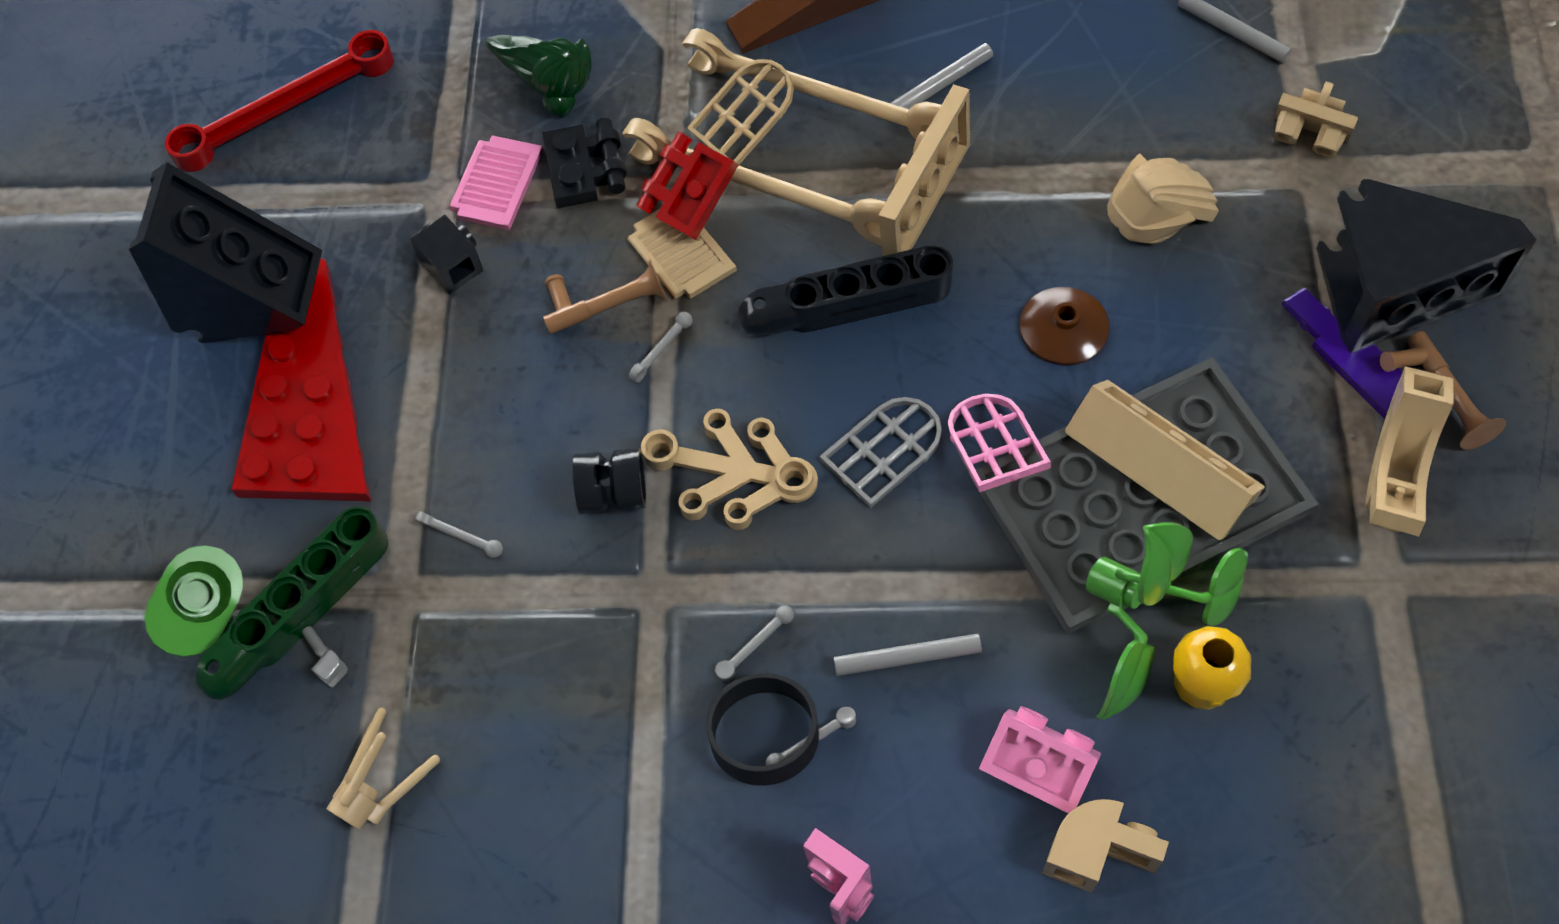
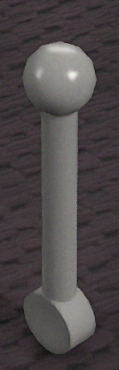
(638, 371)
(492, 548)
(726, 669)
(844, 718)

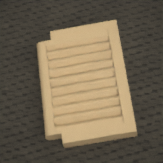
(680, 261)

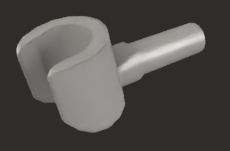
(329, 667)

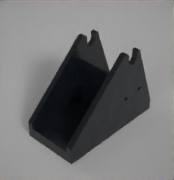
(1415, 261)
(220, 262)

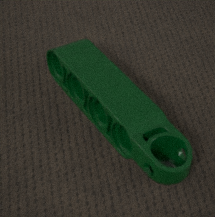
(297, 580)

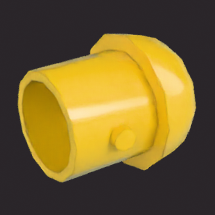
(1200, 682)

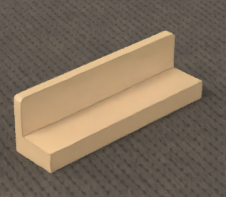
(1163, 459)

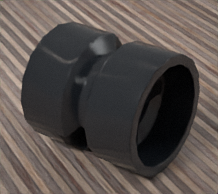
(626, 476)

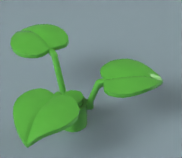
(1164, 560)

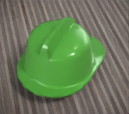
(193, 601)

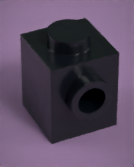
(447, 253)

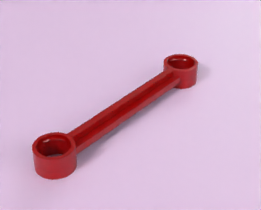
(279, 101)

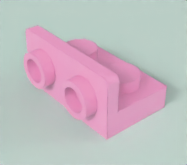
(1041, 759)
(840, 874)

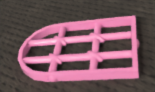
(989, 453)

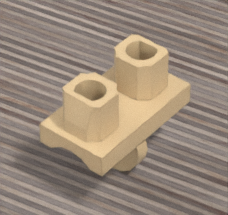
(1315, 113)

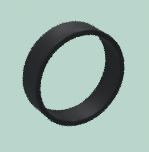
(752, 685)

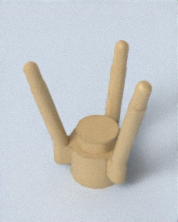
(354, 798)

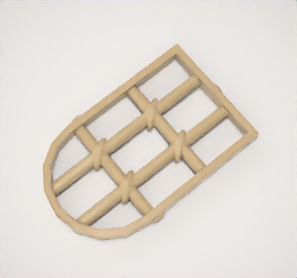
(729, 113)

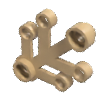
(735, 469)

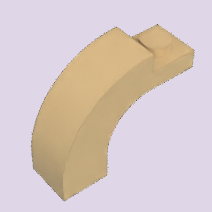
(1406, 451)

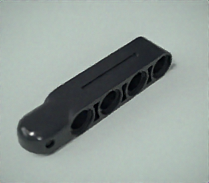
(863, 280)

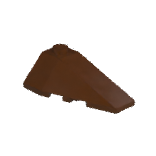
(772, 20)

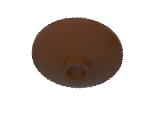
(1060, 340)

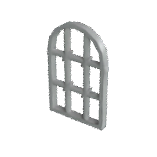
(882, 464)

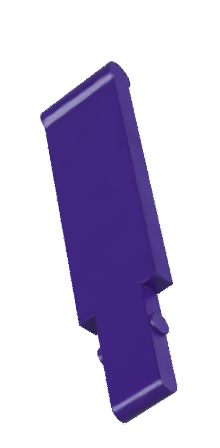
(1359, 368)

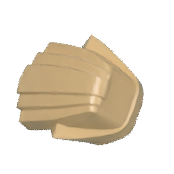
(1159, 199)

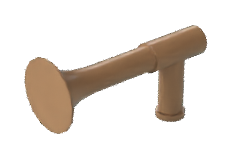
(571, 314)
(1422, 352)

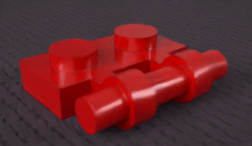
(695, 190)

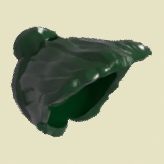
(550, 68)

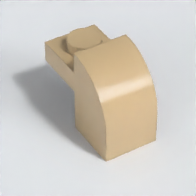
(1093, 834)

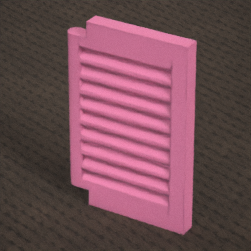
(496, 182)

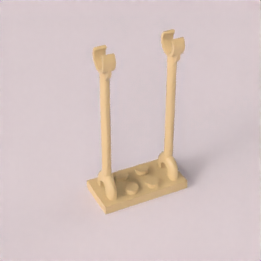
(895, 225)

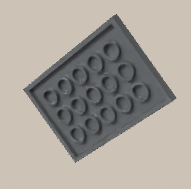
(1092, 510)

